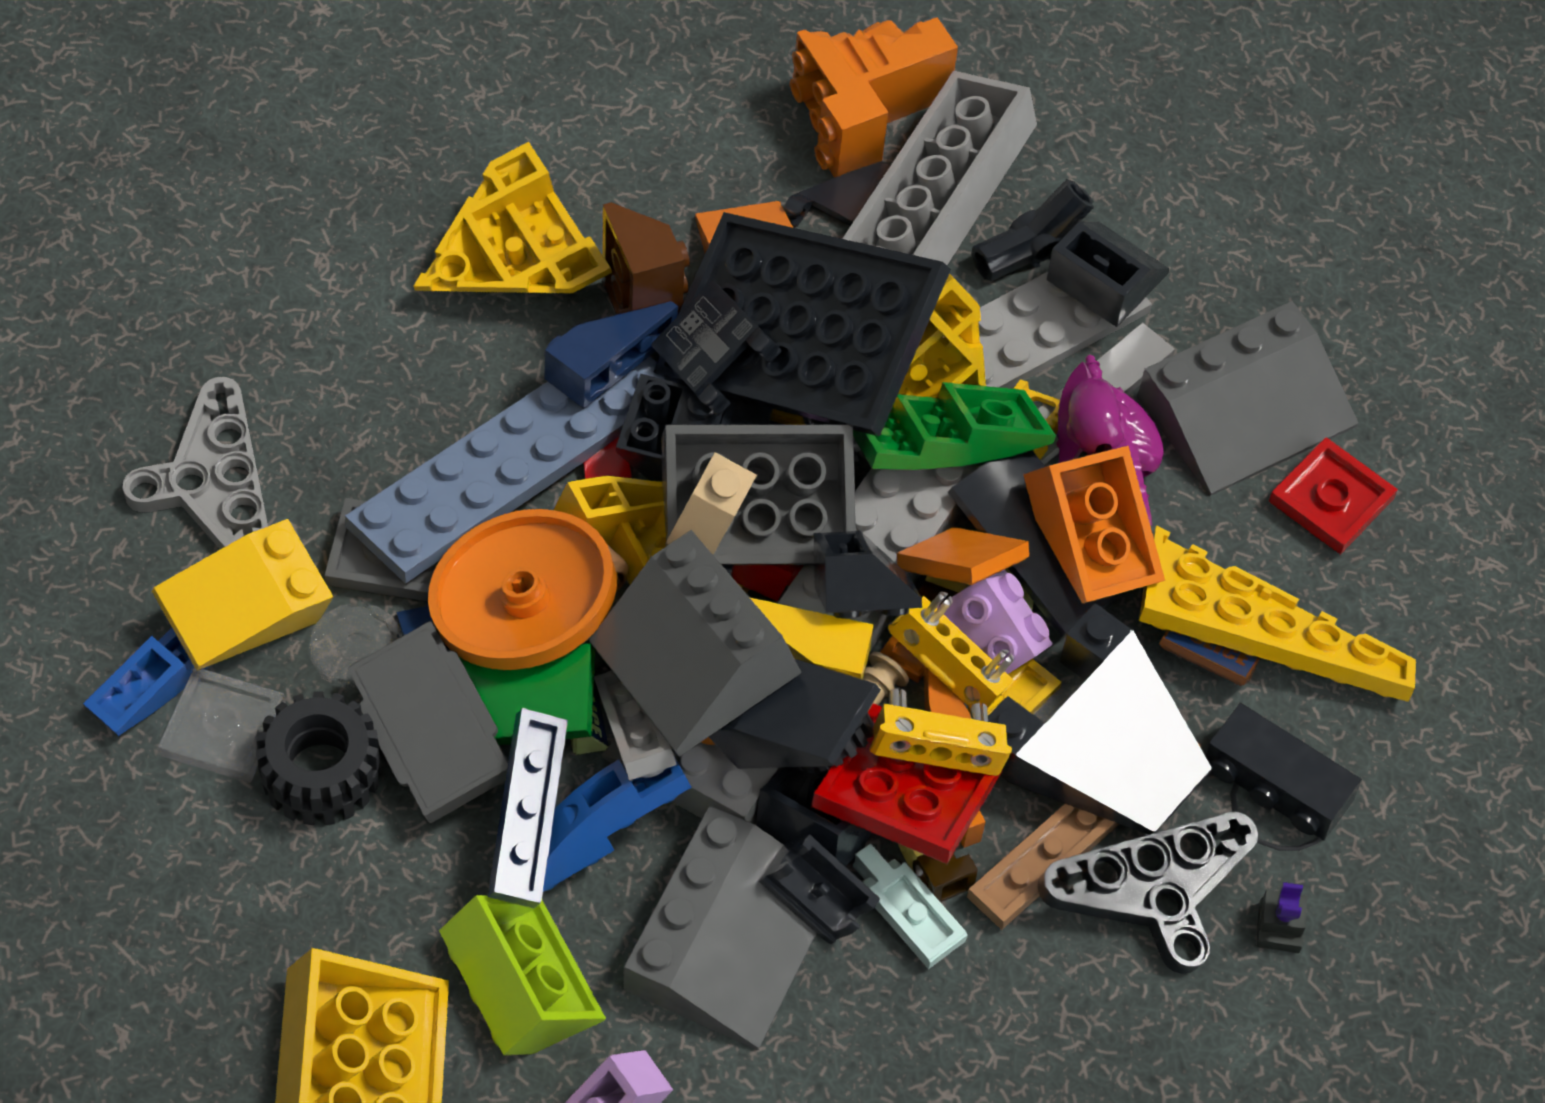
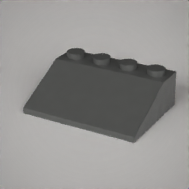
(1247, 398)
(798, 490)
(692, 645)
(718, 937)

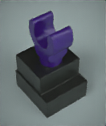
(1282, 918)

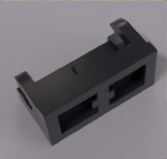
(818, 888)

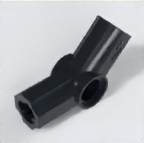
(1033, 233)

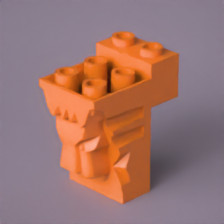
(866, 82)

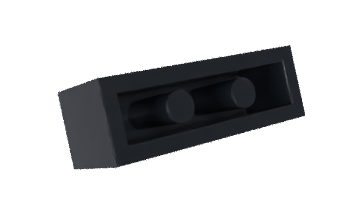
(1282, 772)

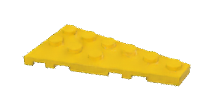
(1264, 622)

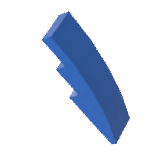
(142, 683)

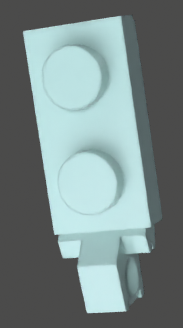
(910, 907)

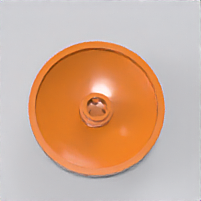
(522, 589)

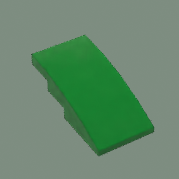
(956, 429)

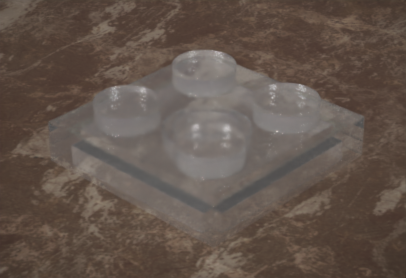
(219, 724)

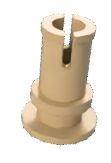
(884, 674)

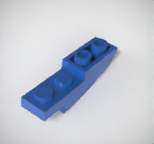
(598, 810)

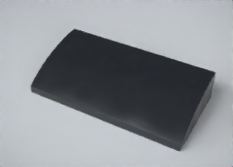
(1000, 505)

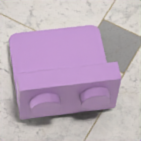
(999, 619)

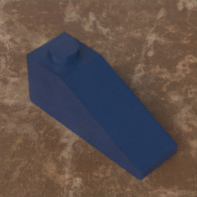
(604, 351)

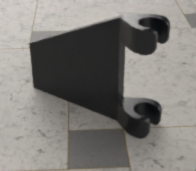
(838, 197)

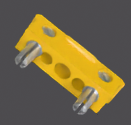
(952, 654)
(940, 738)

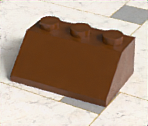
(643, 261)

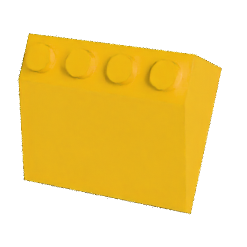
(360, 1033)

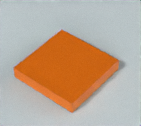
(963, 555)

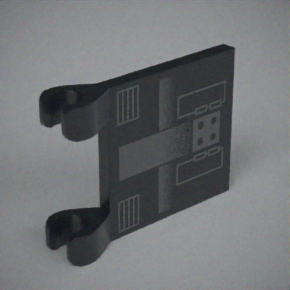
(707, 340)

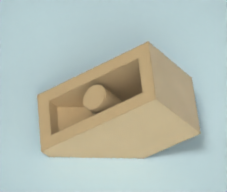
(714, 502)

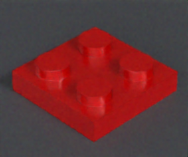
(1333, 495)

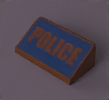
(1215, 658)

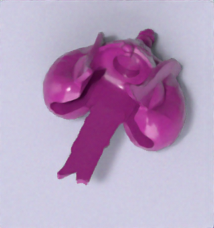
(1103, 418)

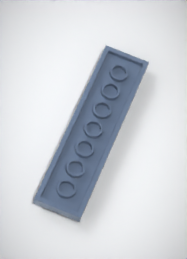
(489, 473)

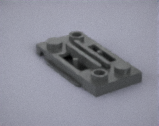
(430, 721)

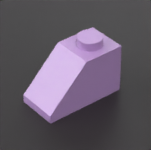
(624, 1079)

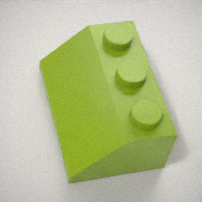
(520, 974)

